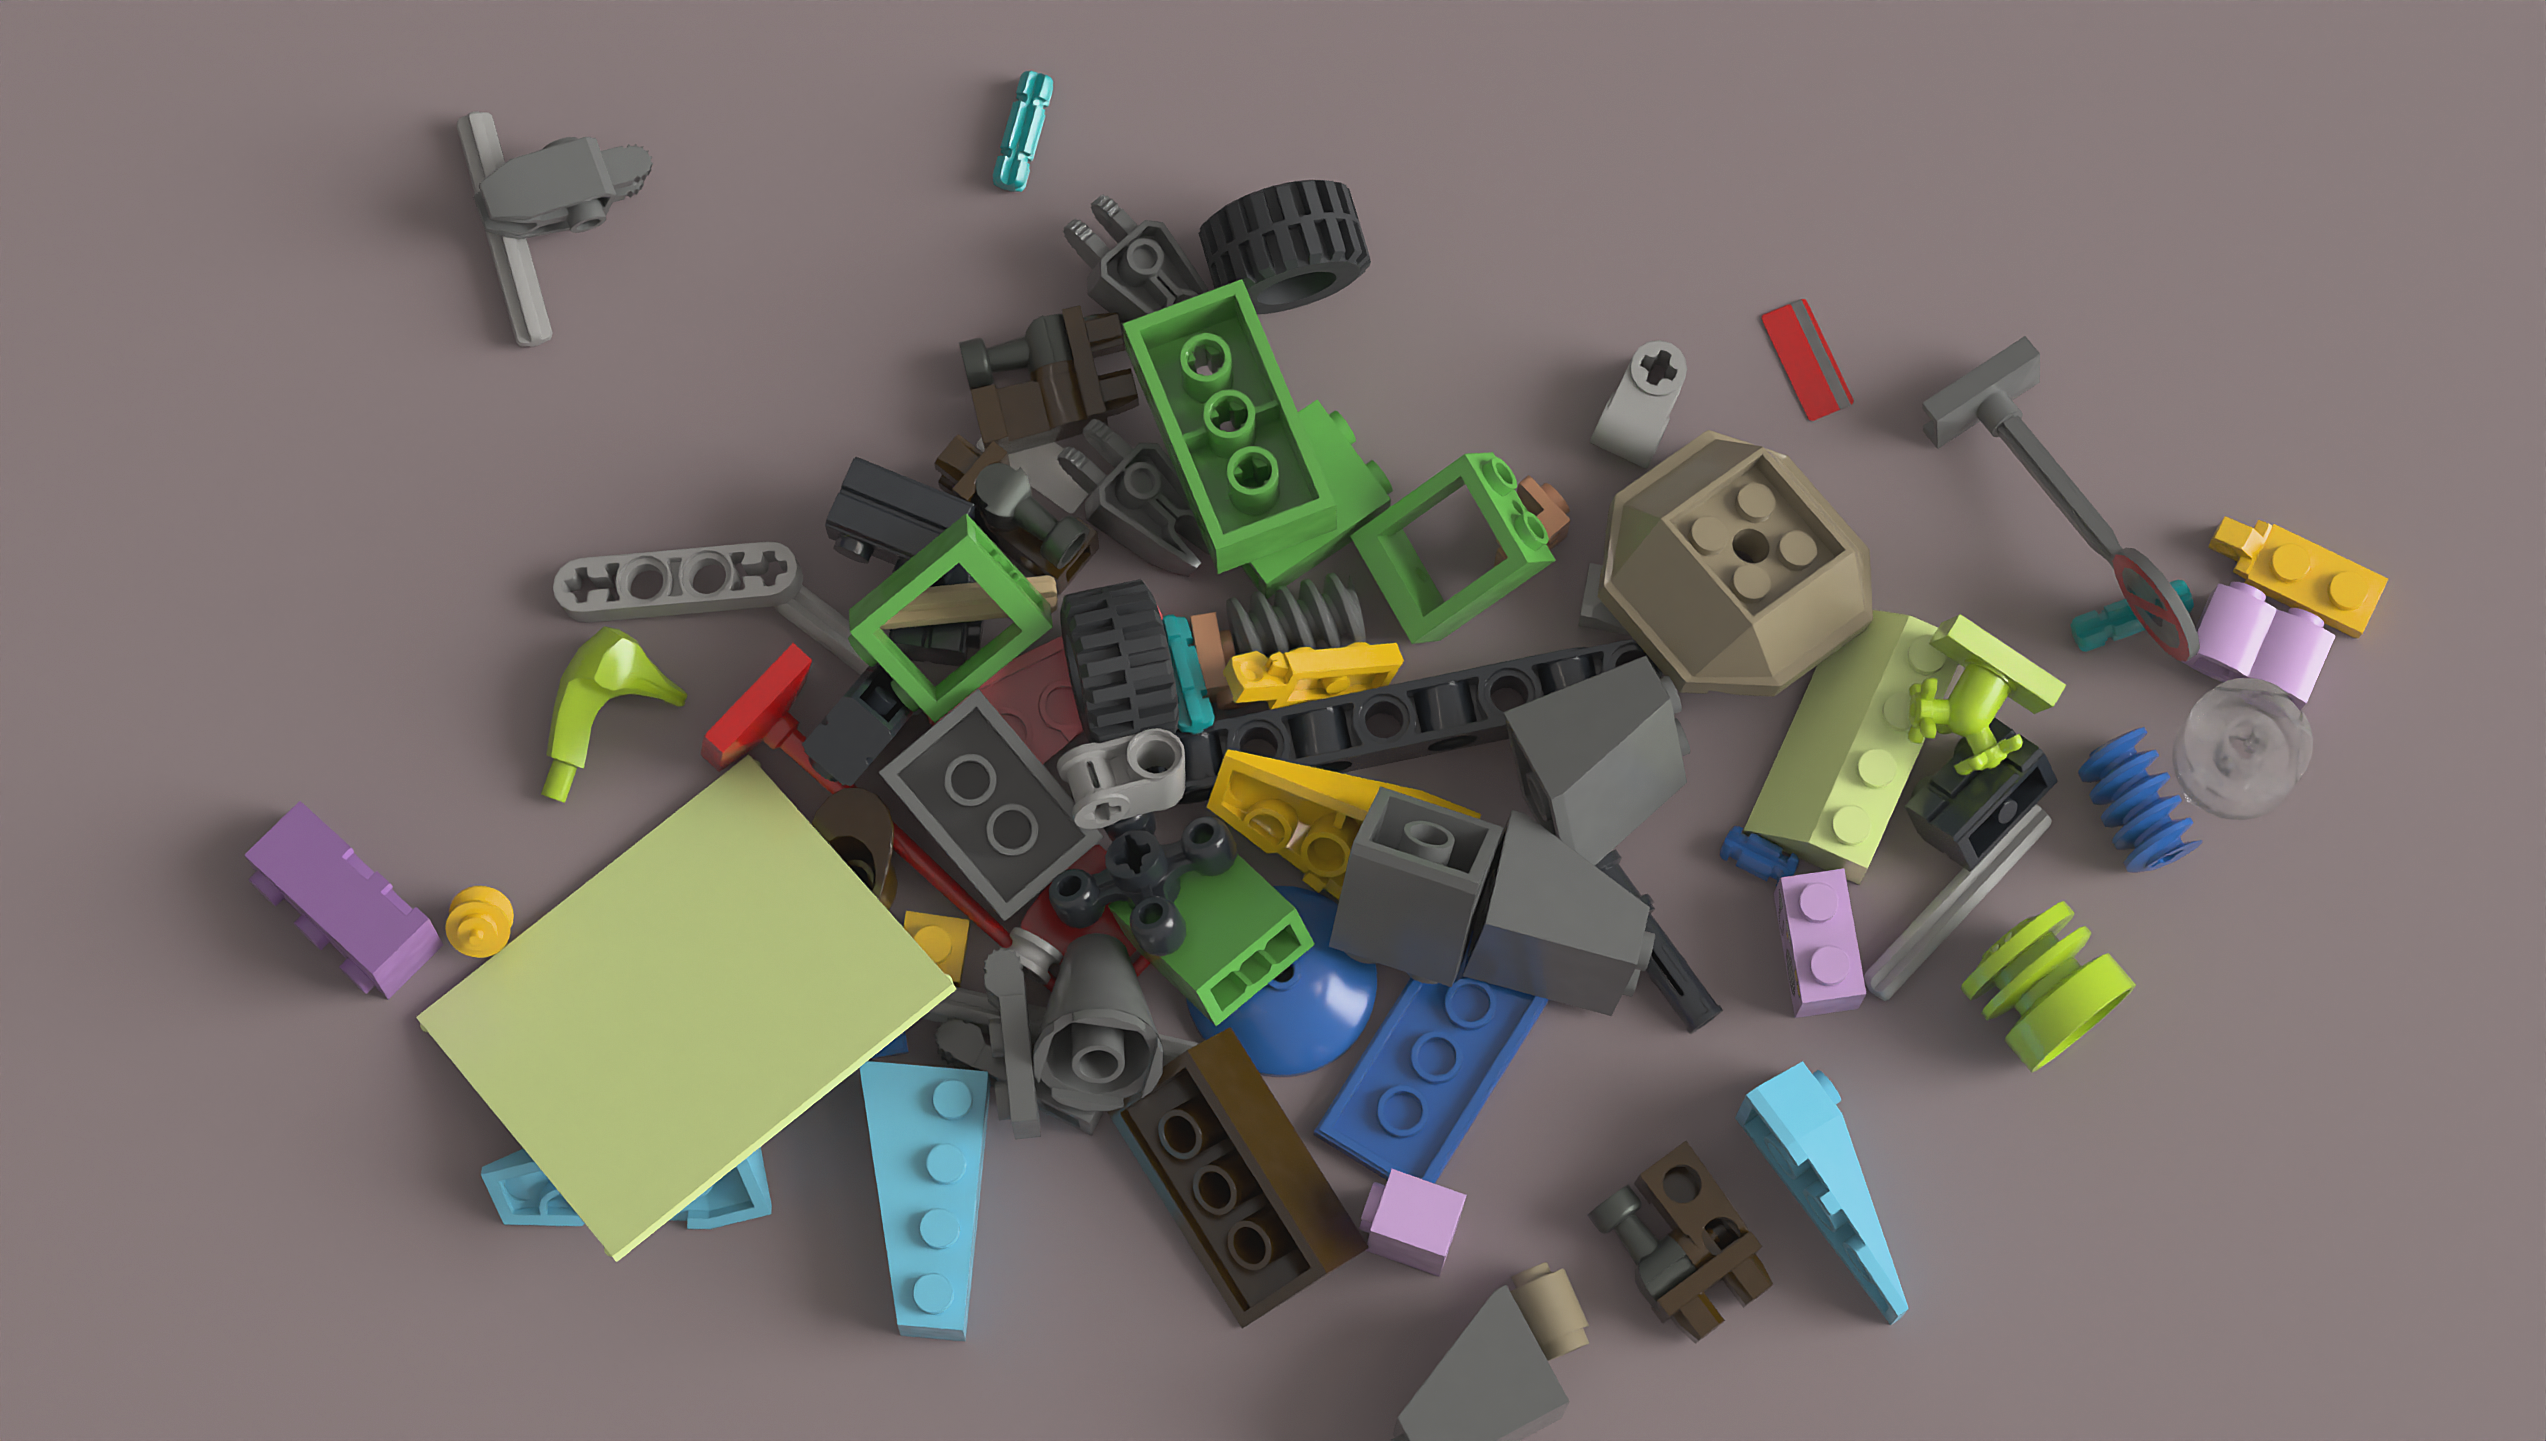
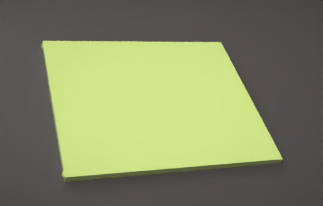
(684, 1006)

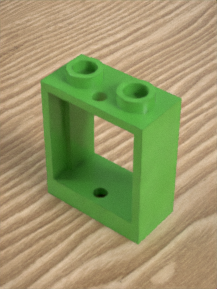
(993, 572)
(1405, 578)

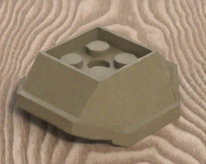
(1703, 608)

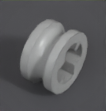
(1034, 954)

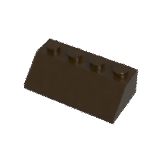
(1237, 1178)

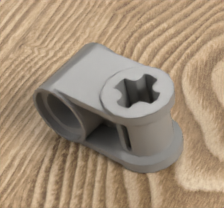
(1641, 411)
(1120, 777)

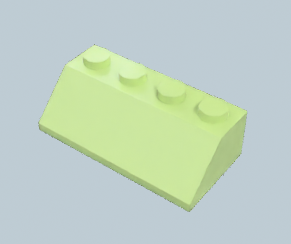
(1850, 747)

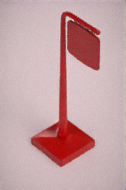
(765, 716)

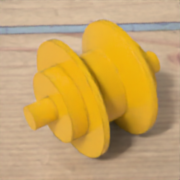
(479, 921)

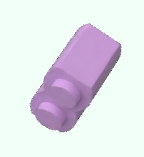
(2254, 640)

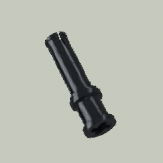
(1666, 965)

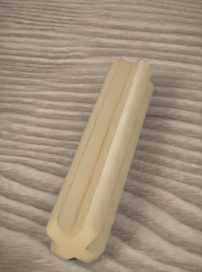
(961, 604)

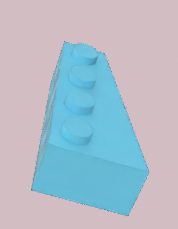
(928, 1172)

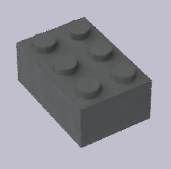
(990, 804)

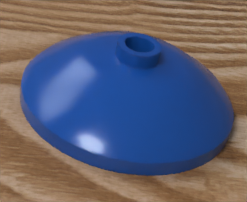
(1312, 1016)

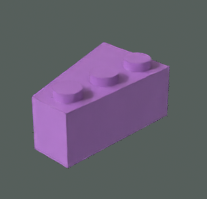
(342, 902)

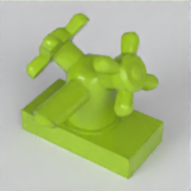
(1988, 678)

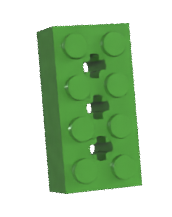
(1248, 390)

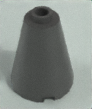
(1097, 1029)

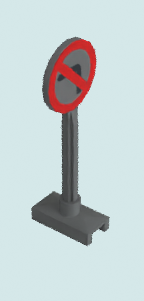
(1987, 397)

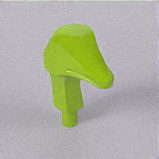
(601, 669)

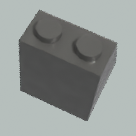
(1600, 755)
(1414, 887)
(1557, 924)
(1487, 1384)

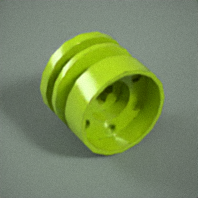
(2047, 985)

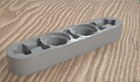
(678, 573)

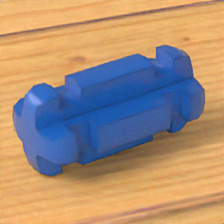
(1758, 855)

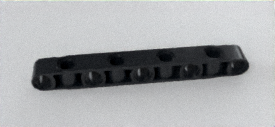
(1432, 711)

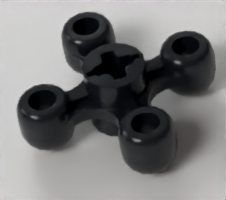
(1145, 877)

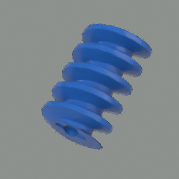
(2136, 803)

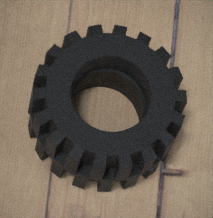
(1287, 244)
(1118, 661)

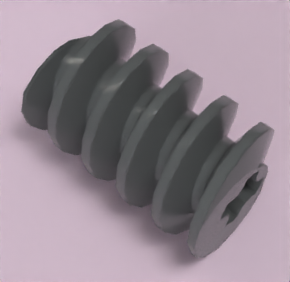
(1297, 621)

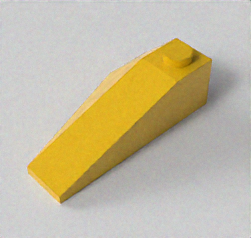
(1301, 812)

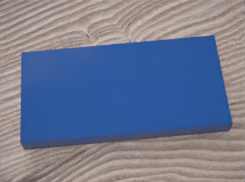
(1428, 1074)

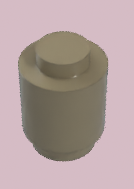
(1550, 1310)

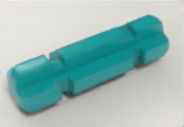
(1022, 131)
(2116, 621)
(1194, 710)

